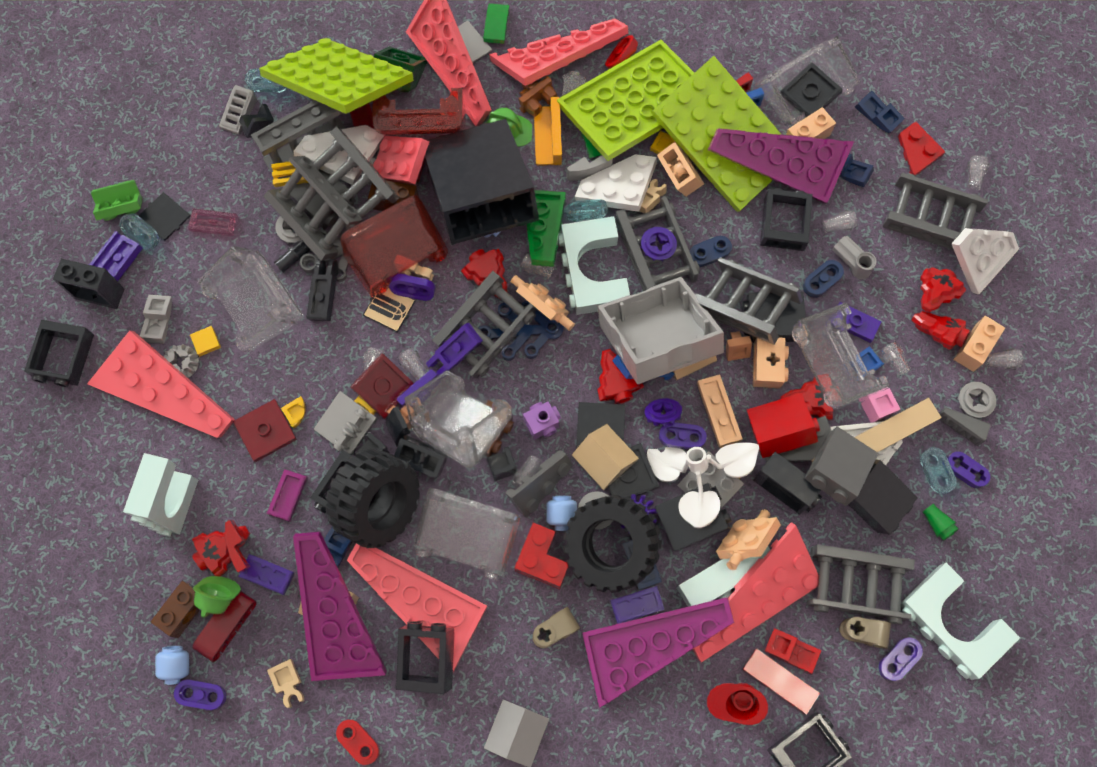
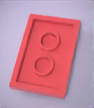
(401, 158)

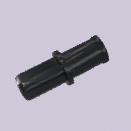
(292, 256)

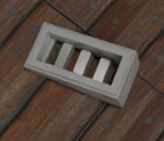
(237, 97)

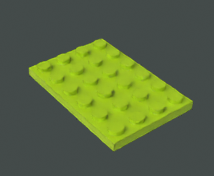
(336, 75)
(618, 103)
(695, 111)

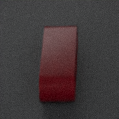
(222, 627)

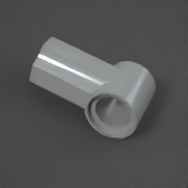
(854, 256)

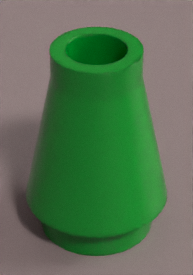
(941, 523)

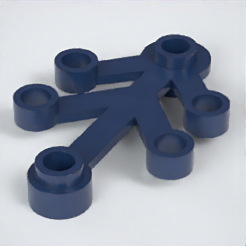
(525, 332)

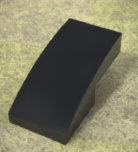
(396, 425)

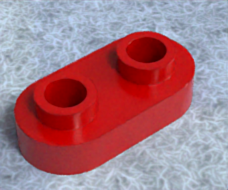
(622, 51)
(357, 741)

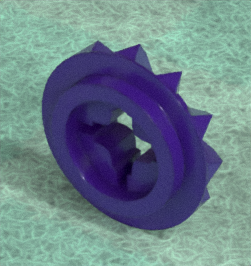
(664, 237)
(655, 408)

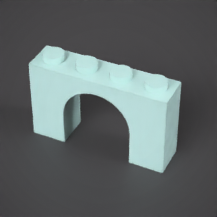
(578, 239)
(160, 496)
(971, 657)

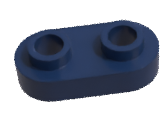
(711, 250)
(822, 279)

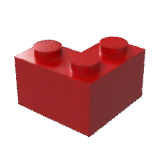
(536, 562)

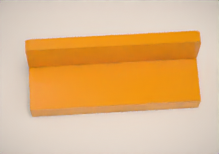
(548, 135)

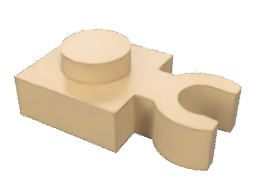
(652, 196)
(418, 271)
(285, 678)

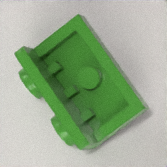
(116, 200)

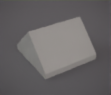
(516, 733)

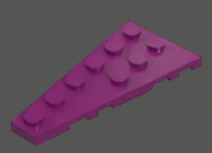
(794, 161)
(333, 627)
(637, 649)

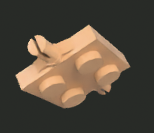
(539, 298)
(748, 539)

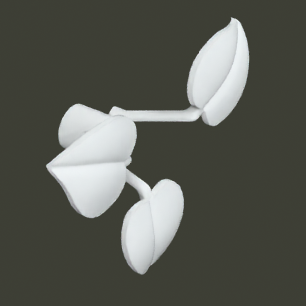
(702, 507)

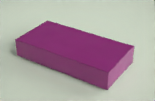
(287, 495)

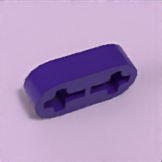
(970, 465)

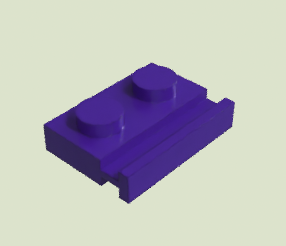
(117, 255)

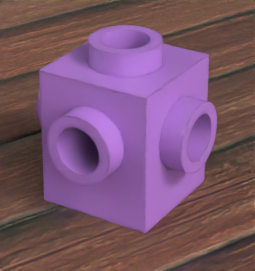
(541, 427)

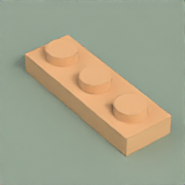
(719, 411)

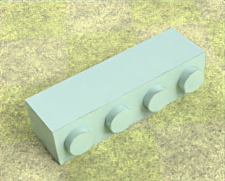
(715, 581)

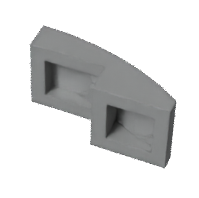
(584, 169)
(157, 316)

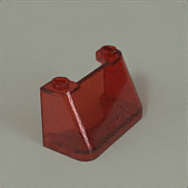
(446, 120)
(392, 244)

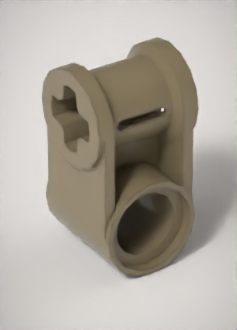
(559, 627)
(869, 632)

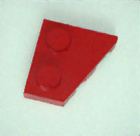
(919, 148)

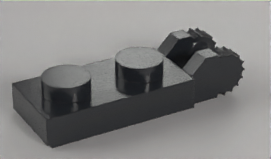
(322, 291)

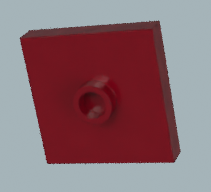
(381, 385)
(264, 430)

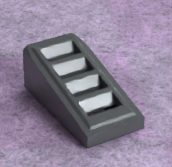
(967, 426)

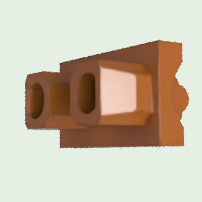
(533, 94)

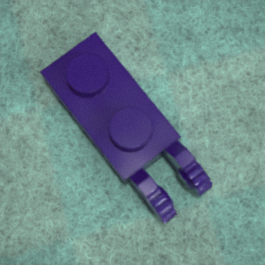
(455, 348)

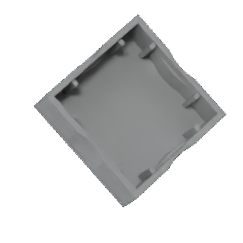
(660, 330)

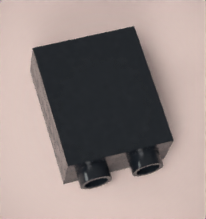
(480, 181)

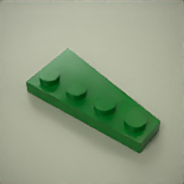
(545, 233)

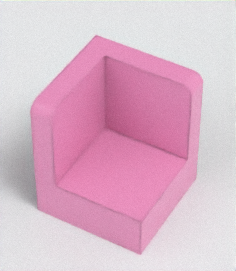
(880, 406)

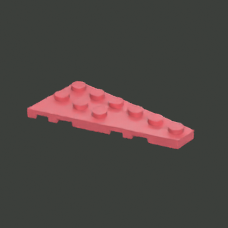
(443, 47)
(554, 52)
(149, 380)
(766, 589)
(419, 597)

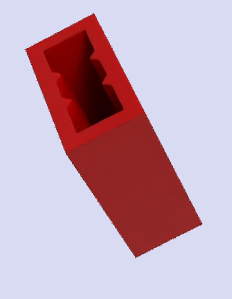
(783, 425)

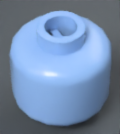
(559, 511)
(172, 664)

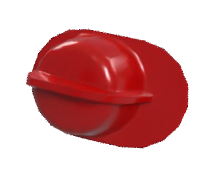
(737, 703)

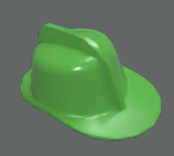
(519, 126)
(215, 594)

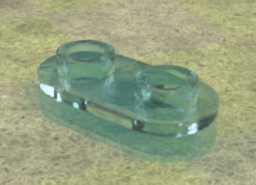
(264, 86)
(586, 210)
(139, 231)
(939, 470)

